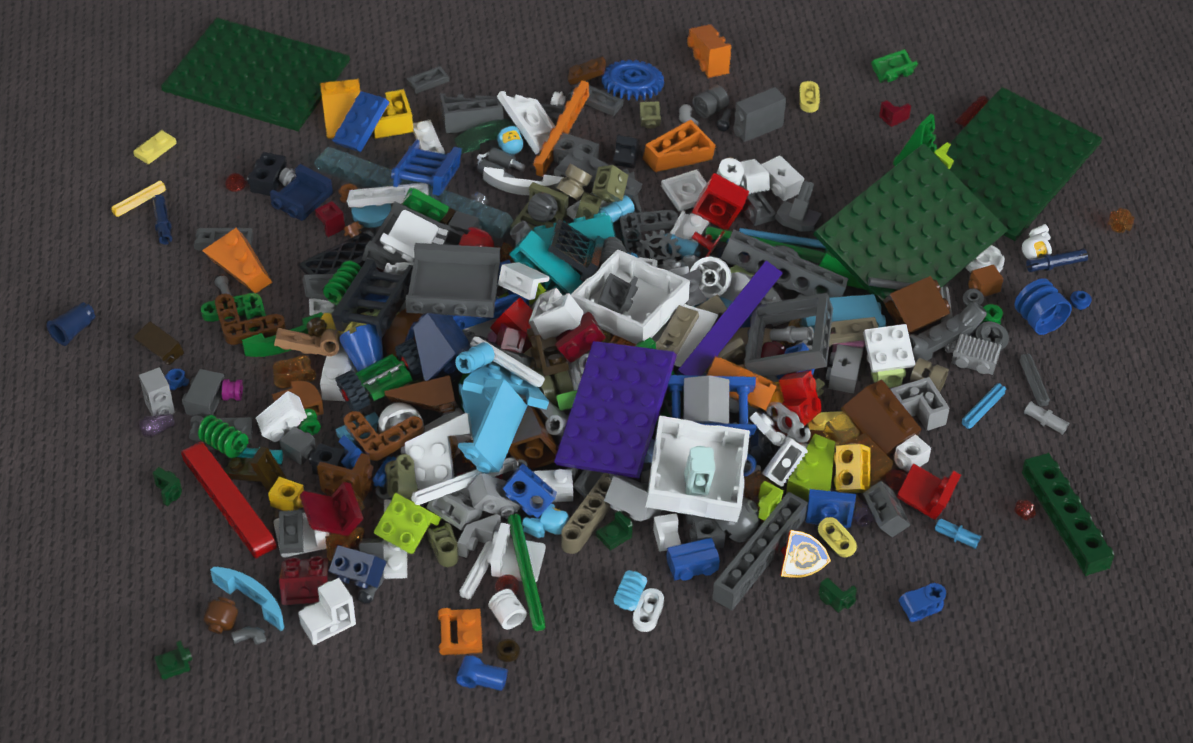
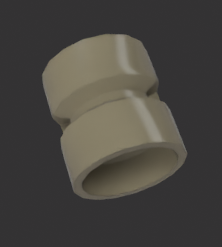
(574, 182)
(937, 373)

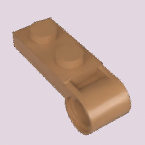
(309, 344)

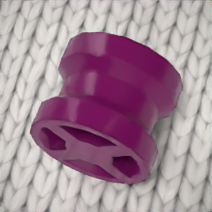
(232, 389)

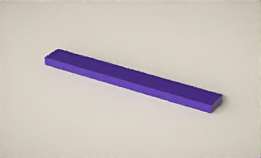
(730, 321)

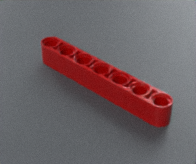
(229, 499)

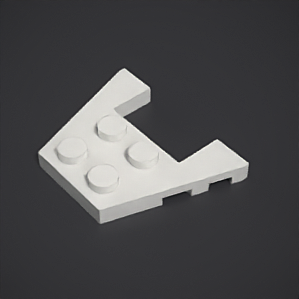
(433, 452)

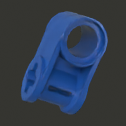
(923, 602)

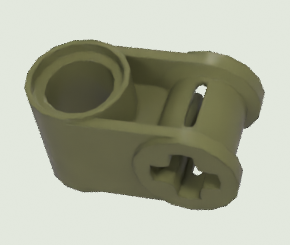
(401, 479)
(444, 545)

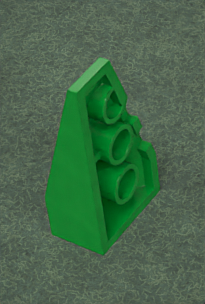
(923, 134)

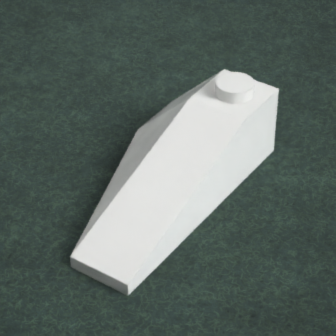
(334, 367)

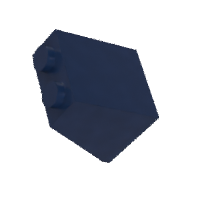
(438, 345)

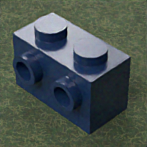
(357, 566)

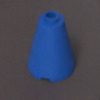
(363, 346)

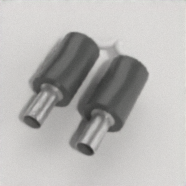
(498, 158)

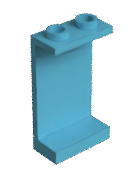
(852, 308)
(496, 429)

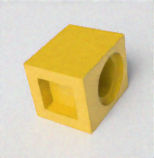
(286, 495)

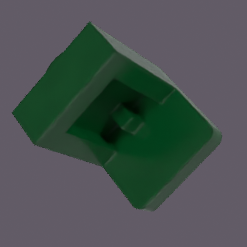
(169, 484)
(835, 597)

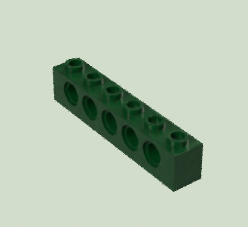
(1068, 514)

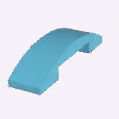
(230, 580)

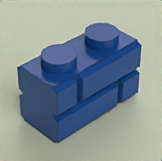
(693, 559)

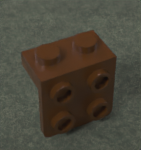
(360, 477)

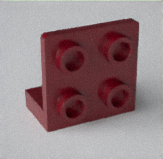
(302, 579)

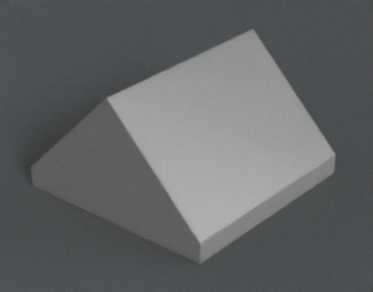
(706, 399)

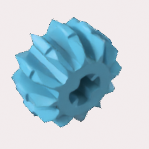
(630, 590)

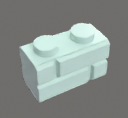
(699, 471)

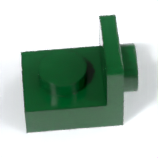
(616, 532)
(174, 662)

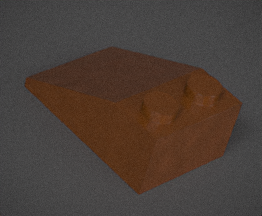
(431, 395)

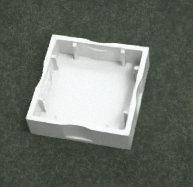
(652, 306)
(669, 460)

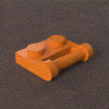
(468, 631)

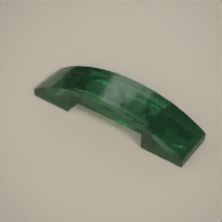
(487, 131)

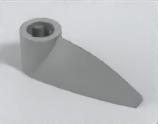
(554, 419)

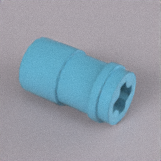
(618, 208)
(688, 247)
(475, 358)

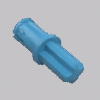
(957, 533)

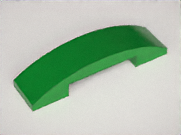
(259, 346)

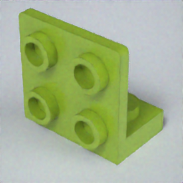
(405, 523)

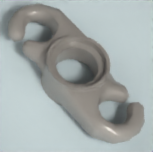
(796, 424)

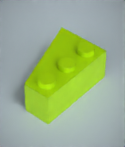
(814, 468)

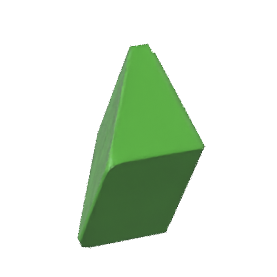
(566, 400)

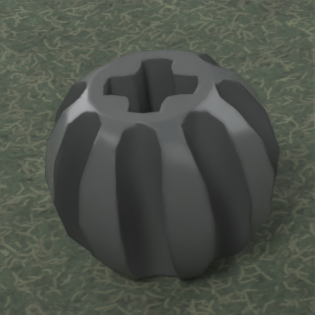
(542, 207)

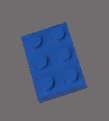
(360, 121)

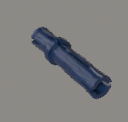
(162, 224)
(1049, 261)

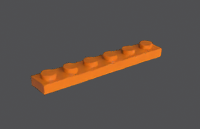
(564, 124)

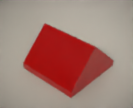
(516, 317)

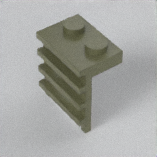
(562, 204)

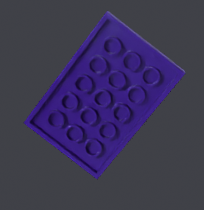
(616, 409)

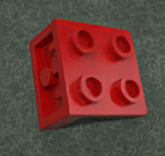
(927, 491)

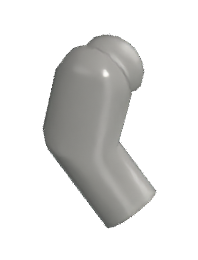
(685, 114)

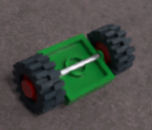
(381, 376)

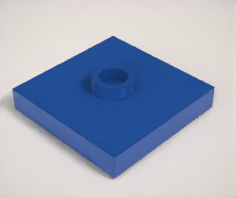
(830, 504)

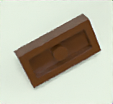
(586, 70)

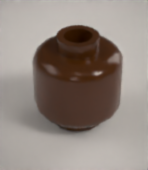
(220, 615)

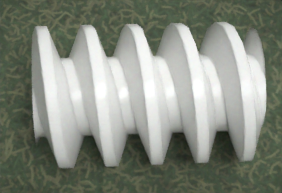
(731, 170)

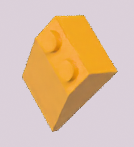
(337, 102)

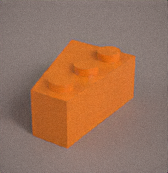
(710, 50)
(679, 148)
(238, 259)
(764, 387)

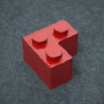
(800, 396)

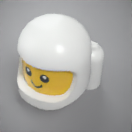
(1037, 244)

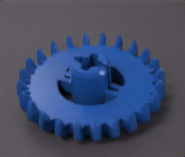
(632, 79)

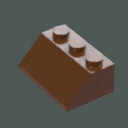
(881, 417)

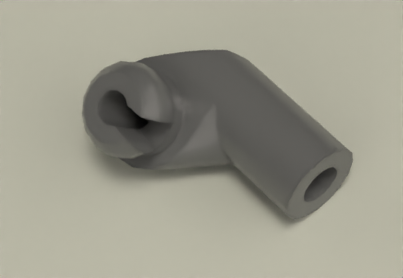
(247, 633)

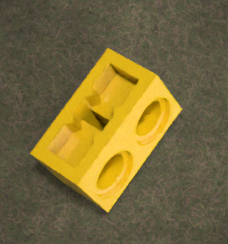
(858, 468)

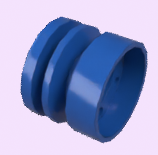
(1042, 306)

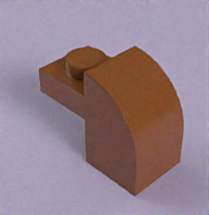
(308, 395)

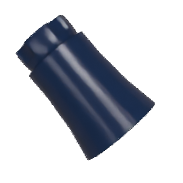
(69, 324)

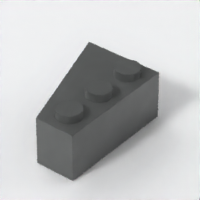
(464, 113)

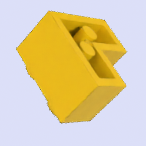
(396, 117)

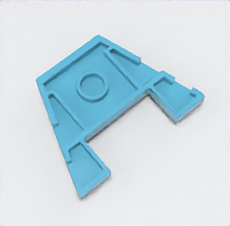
(493, 371)

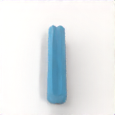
(983, 406)

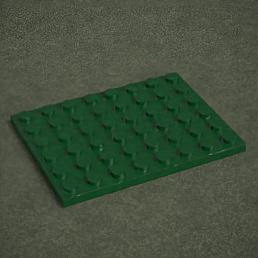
(255, 73)
(1018, 157)
(911, 226)

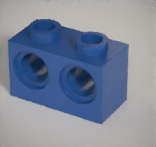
(534, 487)

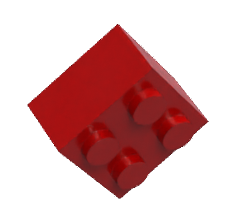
(720, 201)

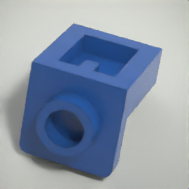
(352, 452)

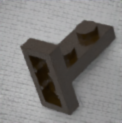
(259, 468)

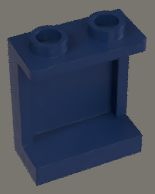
(302, 193)

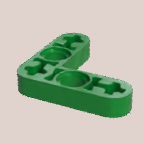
(243, 308)

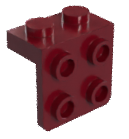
(579, 340)
(332, 513)

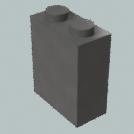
(759, 114)

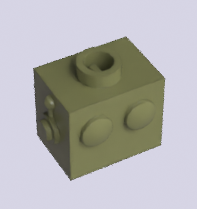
(610, 183)

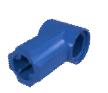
(474, 672)

